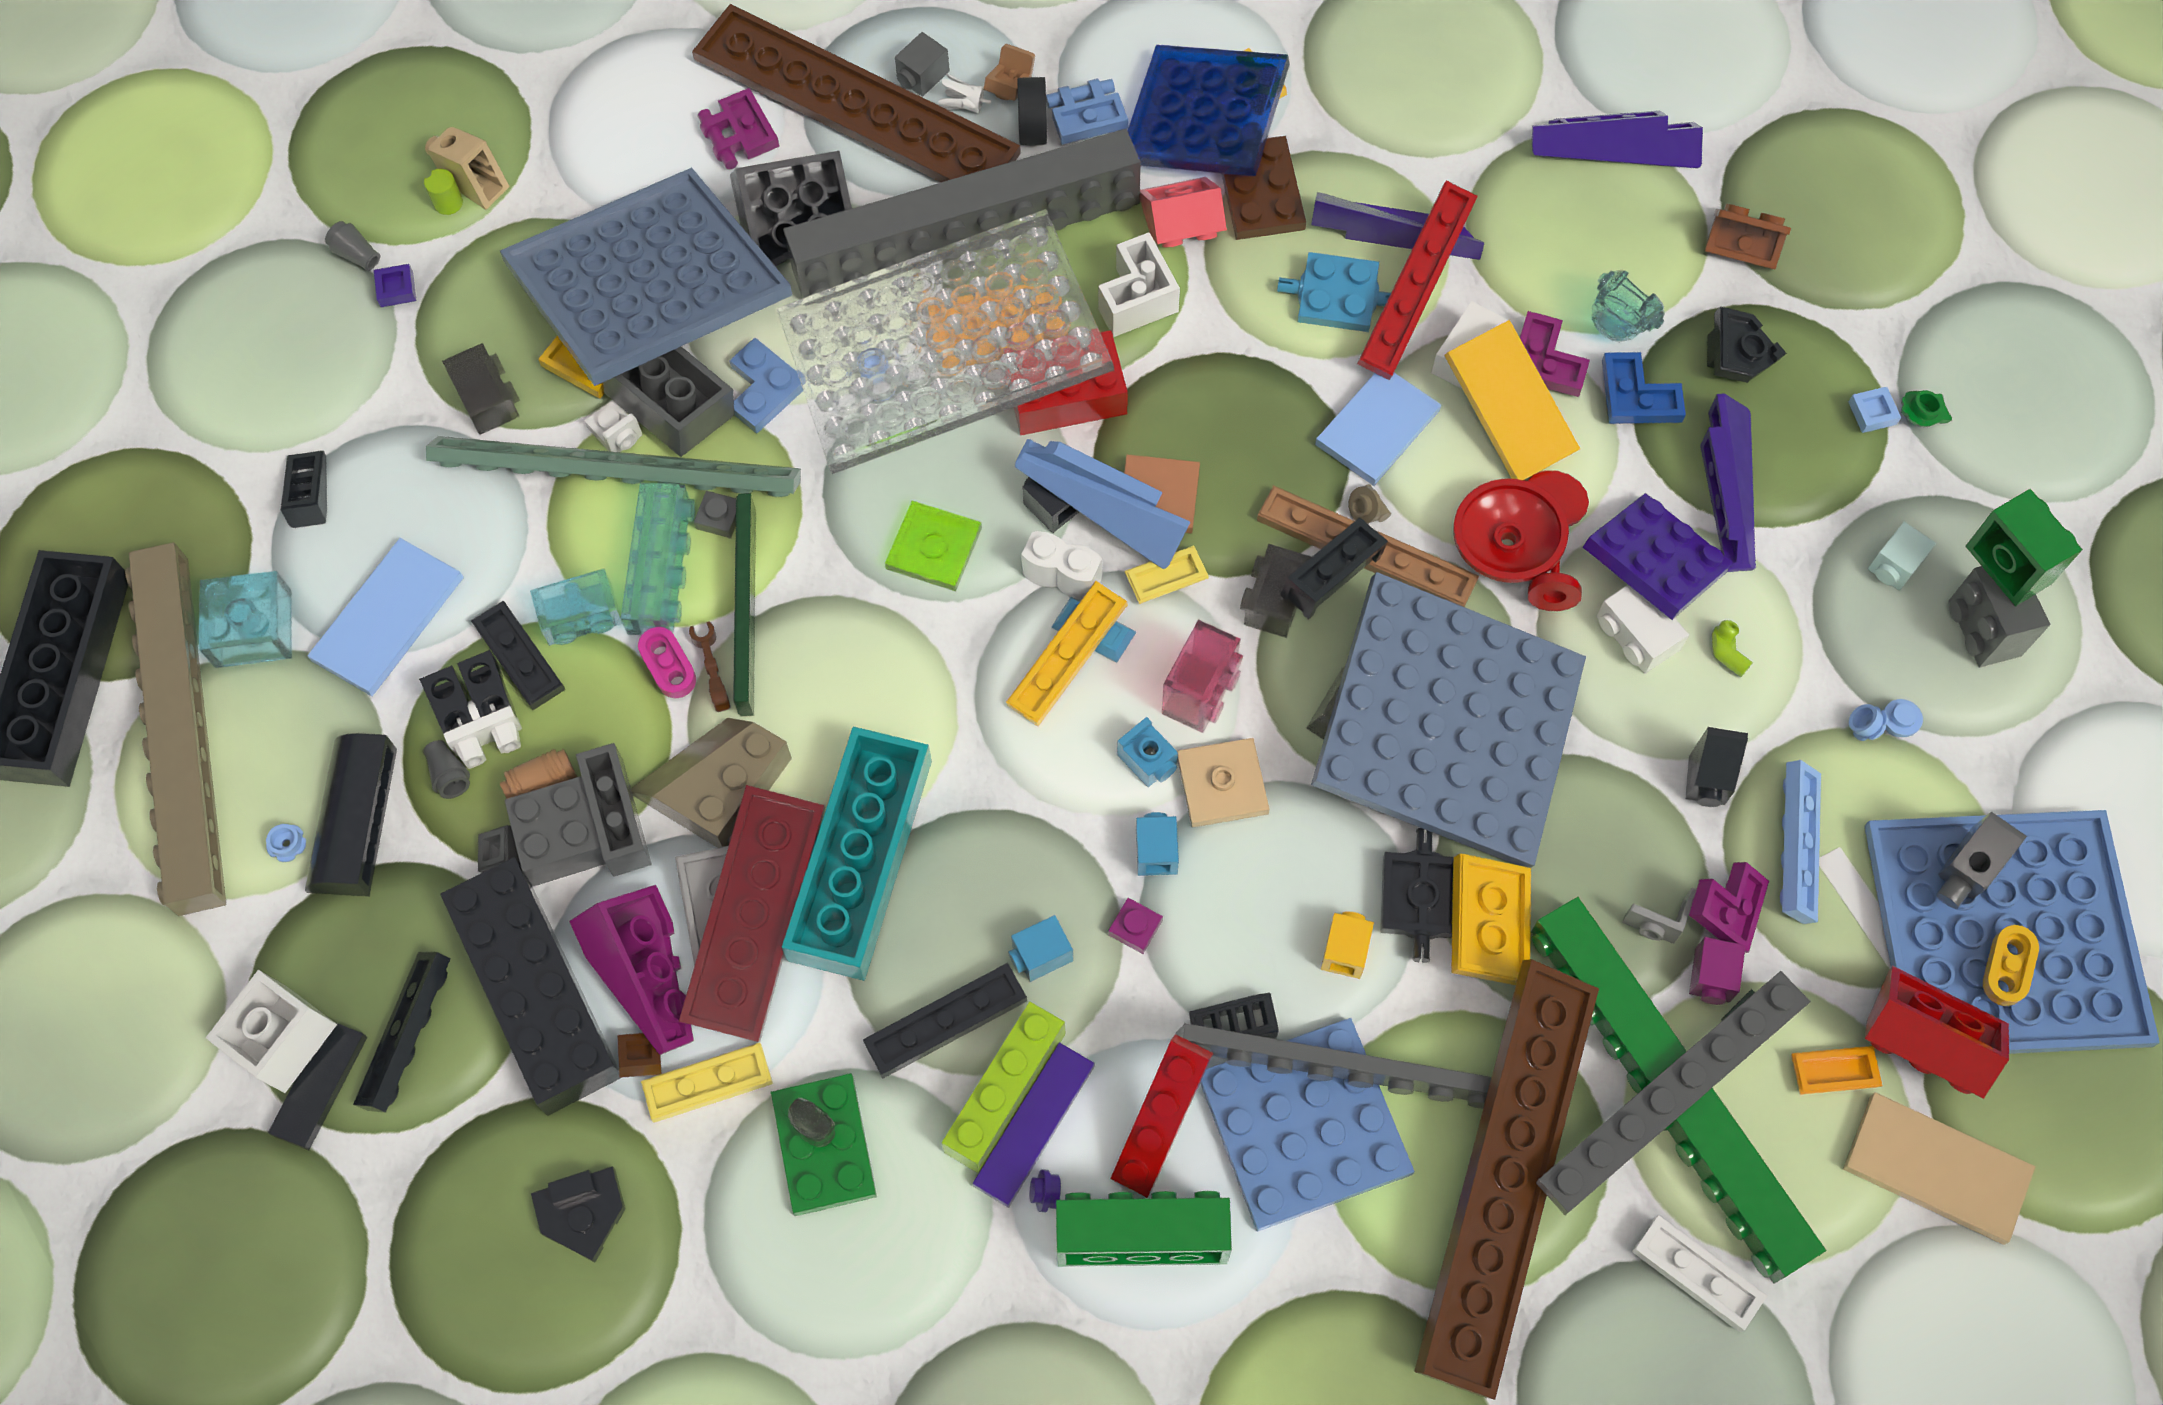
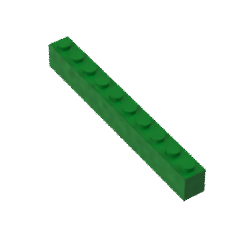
(1706, 1132)

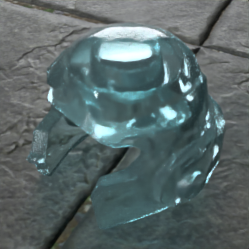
(1623, 309)

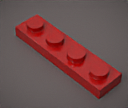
(1161, 1115)

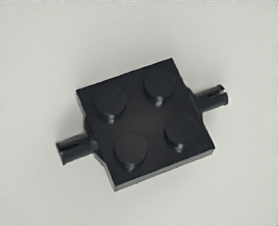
(1418, 895)

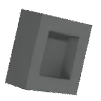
(716, 514)

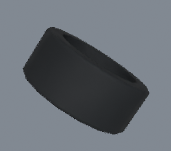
(1032, 110)

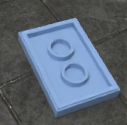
(1378, 426)

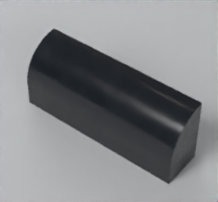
(352, 815)

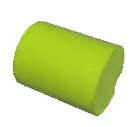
(443, 192)

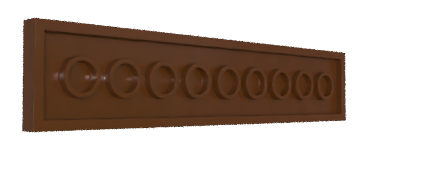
(850, 98)
(1500, 1198)

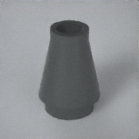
(350, 244)
(446, 772)

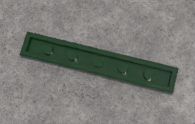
(744, 605)

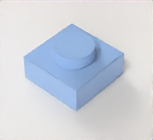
(1874, 409)

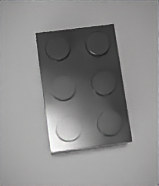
(674, 399)

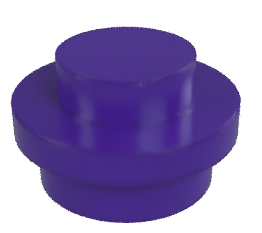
(1045, 1190)

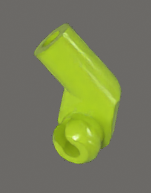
(1725, 647)

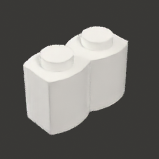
(1055, 564)

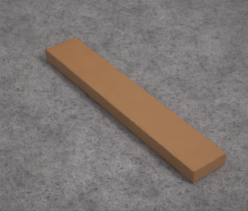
(1399, 560)

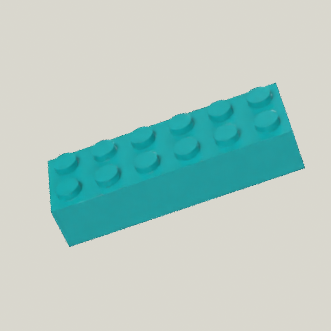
(857, 854)

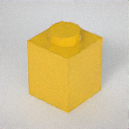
(1347, 944)

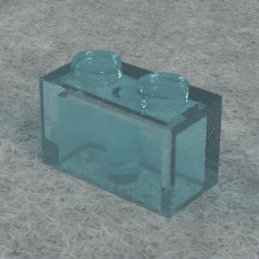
(576, 607)

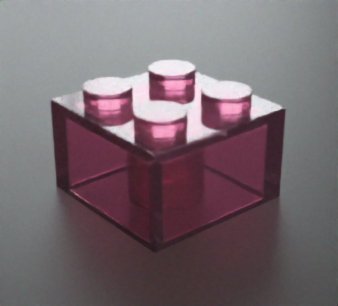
(1201, 676)

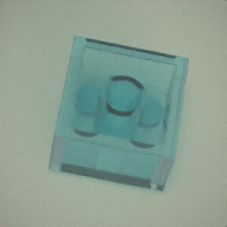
(245, 619)

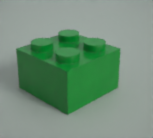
(2023, 547)

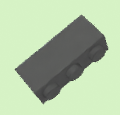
(613, 809)

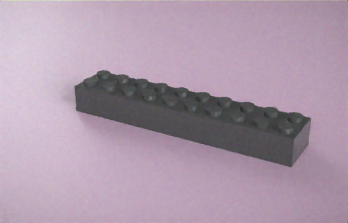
(1068, 182)

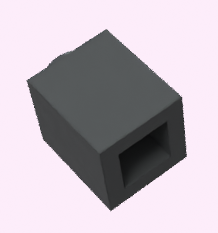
(922, 64)

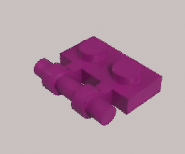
(748, 124)

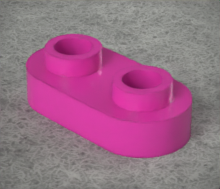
(667, 665)

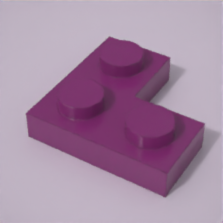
(1557, 369)
(1733, 910)

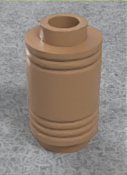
(538, 773)

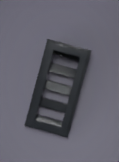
(310, 509)
(1246, 1005)

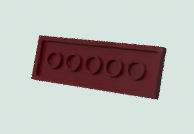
(751, 914)

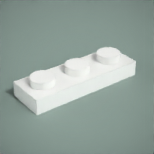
(1699, 1274)

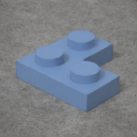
(772, 385)

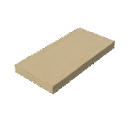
(1939, 1168)

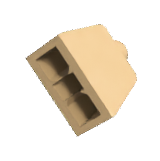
(470, 165)

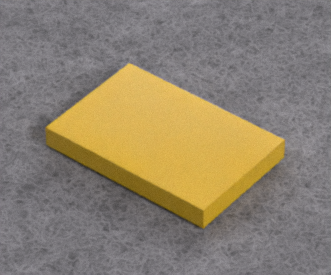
(1490, 918)

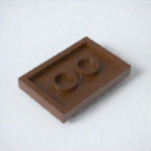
(1270, 199)

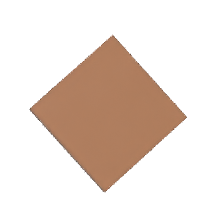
(1173, 478)

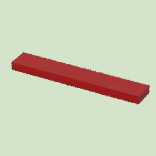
(1417, 280)

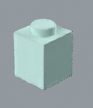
(1901, 556)

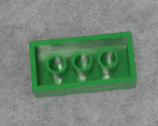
(1143, 1230)

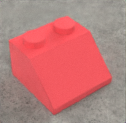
(1183, 211)

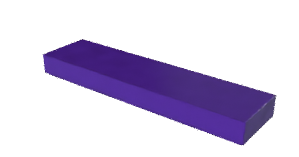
(1033, 1125)

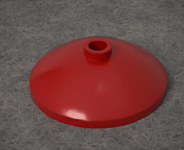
(1513, 512)

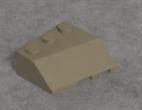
(708, 778)

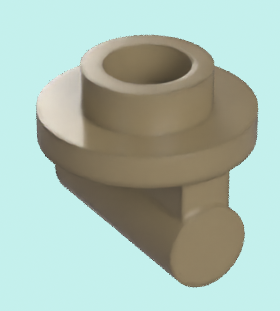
(1367, 505)

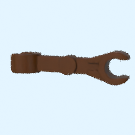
(716, 687)

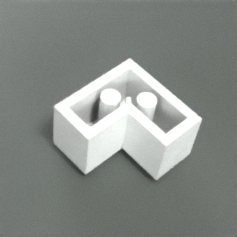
(1143, 290)

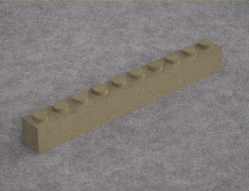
(176, 731)

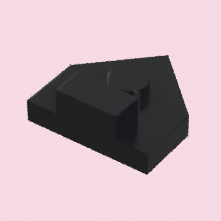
(1739, 346)
(580, 1210)

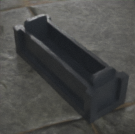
(1333, 566)

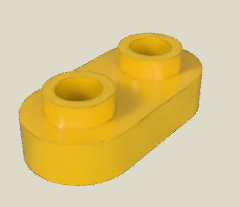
(2010, 968)

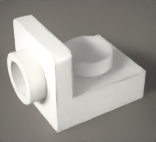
(614, 427)

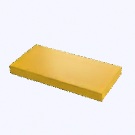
(1512, 401)

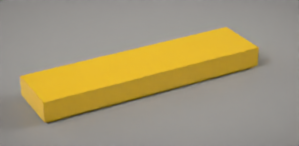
(1067, 653)

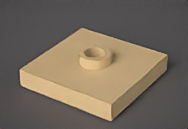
(1222, 782)

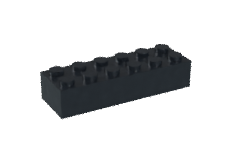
(57, 664)
(531, 987)

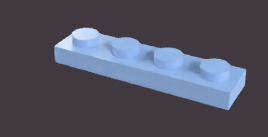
(1801, 842)

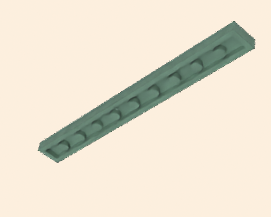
(602, 464)

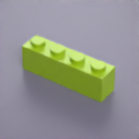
(1003, 1087)

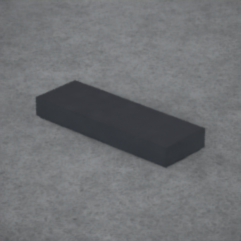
(518, 655)
(317, 1088)

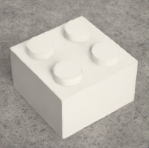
(271, 1031)

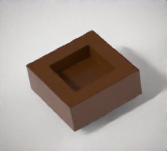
(637, 1056)

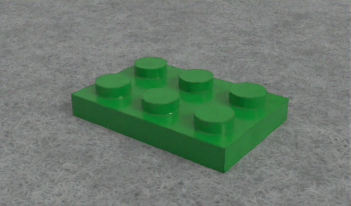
(829, 1174)

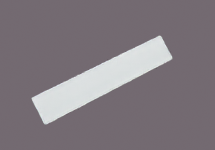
(1856, 897)

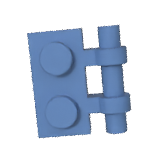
(1089, 117)

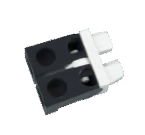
(474, 722)

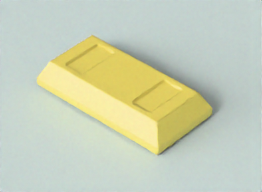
(1151, 581)

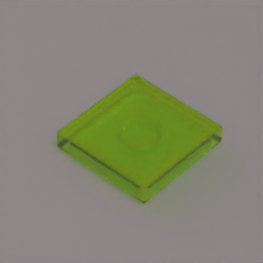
(933, 545)

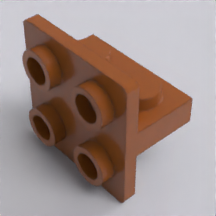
(1746, 237)

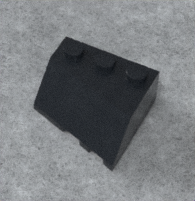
(786, 195)

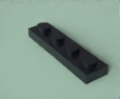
(945, 1020)
(398, 1040)

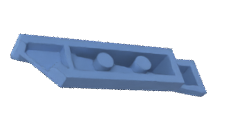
(1106, 497)

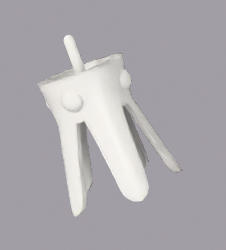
(963, 95)

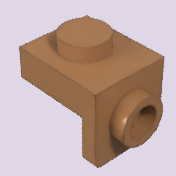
(1013, 64)

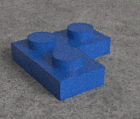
(1633, 400)

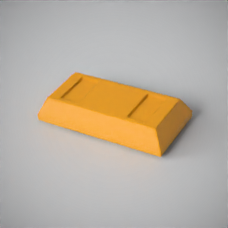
(1836, 1070)

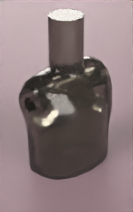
(811, 1122)

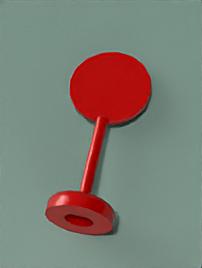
(1558, 590)

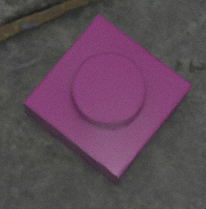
(1135, 925)

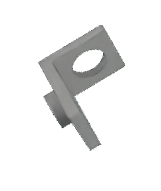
(1658, 926)

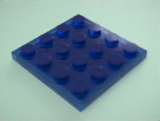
(1207, 108)

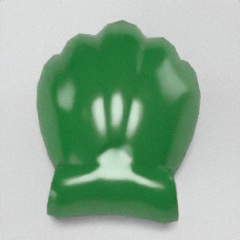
(1925, 408)

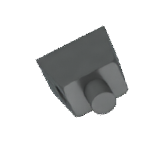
(1978, 859)

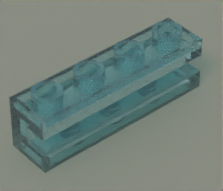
(657, 558)

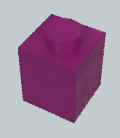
(1717, 971)

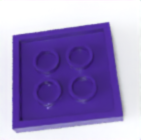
(1658, 555)

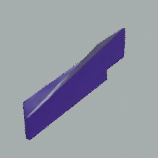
(1729, 477)

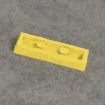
(706, 1082)

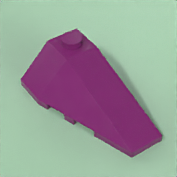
(633, 955)

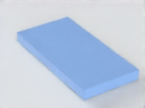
(385, 617)

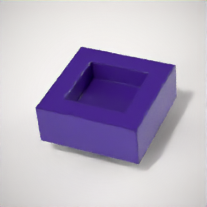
(394, 285)

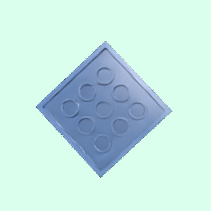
(1302, 1138)

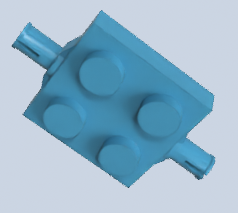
(1337, 291)

